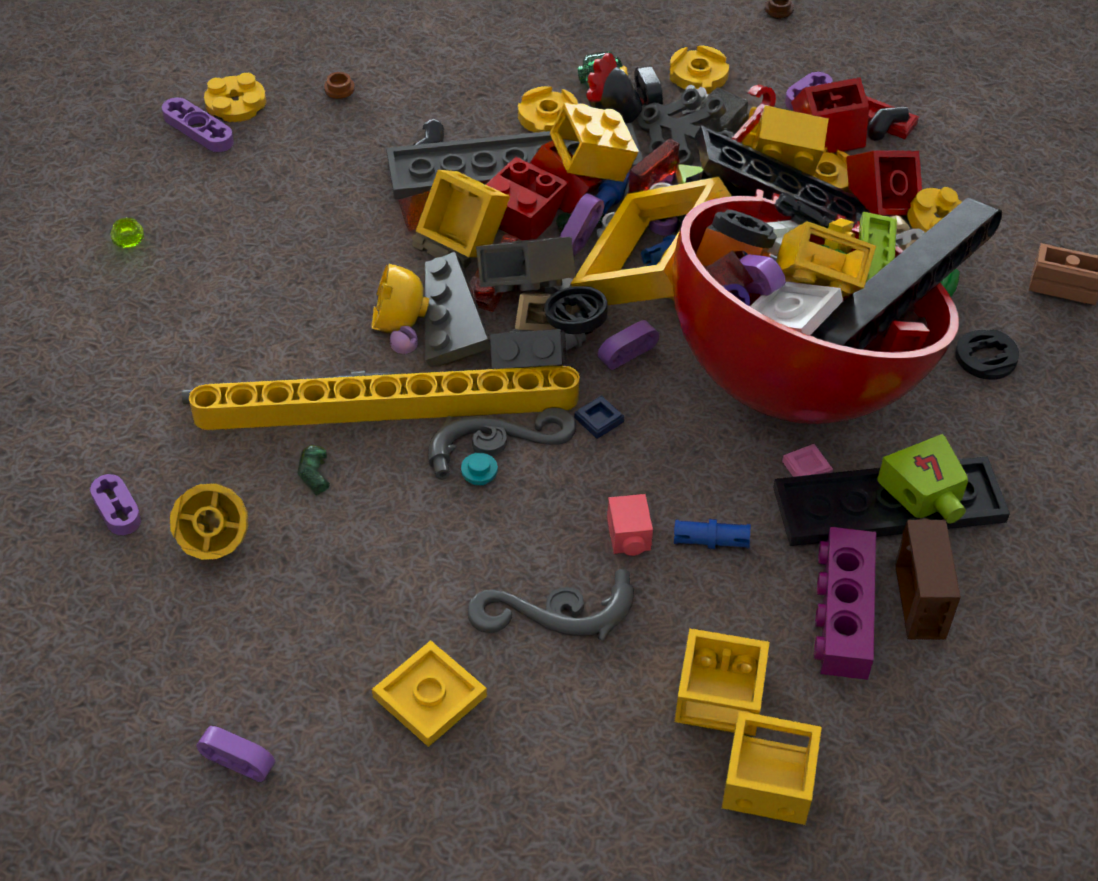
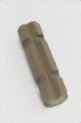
(437, 249)

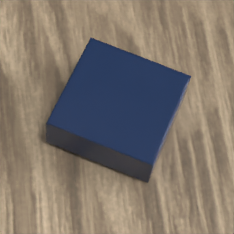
(599, 417)

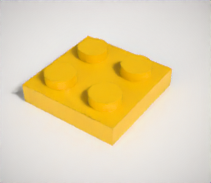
(429, 693)

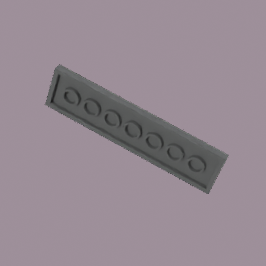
(415, 166)

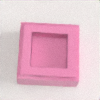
(806, 462)

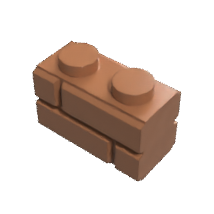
(1065, 274)

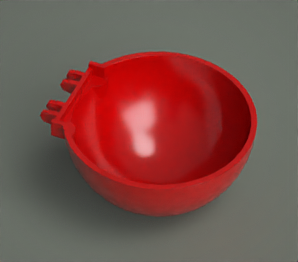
(782, 368)

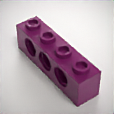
(848, 578)

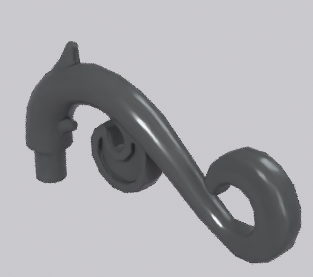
(498, 428)
(561, 599)

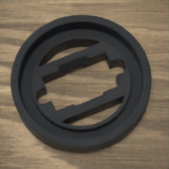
(745, 228)
(584, 298)
(987, 368)

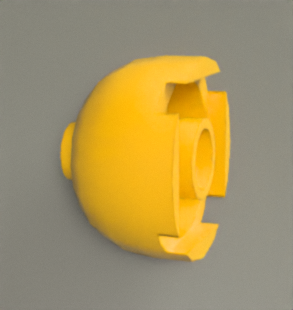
(398, 300)
(209, 521)

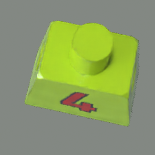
(926, 479)

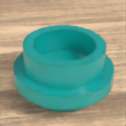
(479, 468)

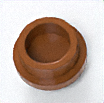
(339, 85)

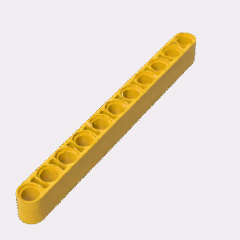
(383, 397)

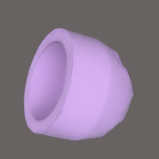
(401, 341)

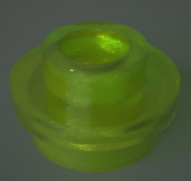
(127, 232)

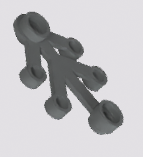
(657, 117)

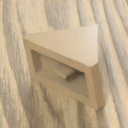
(532, 311)

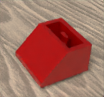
(844, 106)
(533, 198)

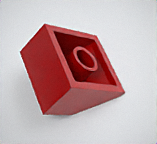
(885, 180)

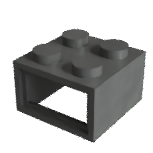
(526, 264)

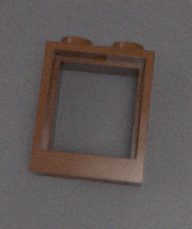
(927, 579)

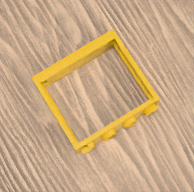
(604, 263)

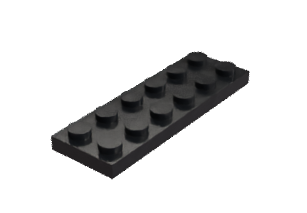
(755, 170)
(860, 502)

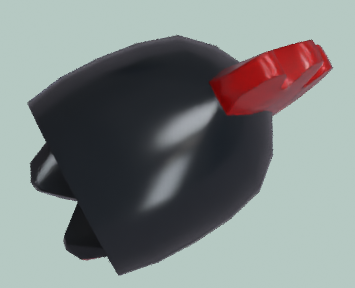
(613, 89)

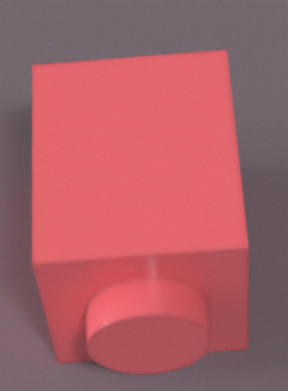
(629, 524)

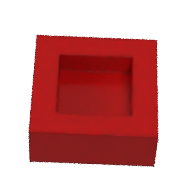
(904, 337)

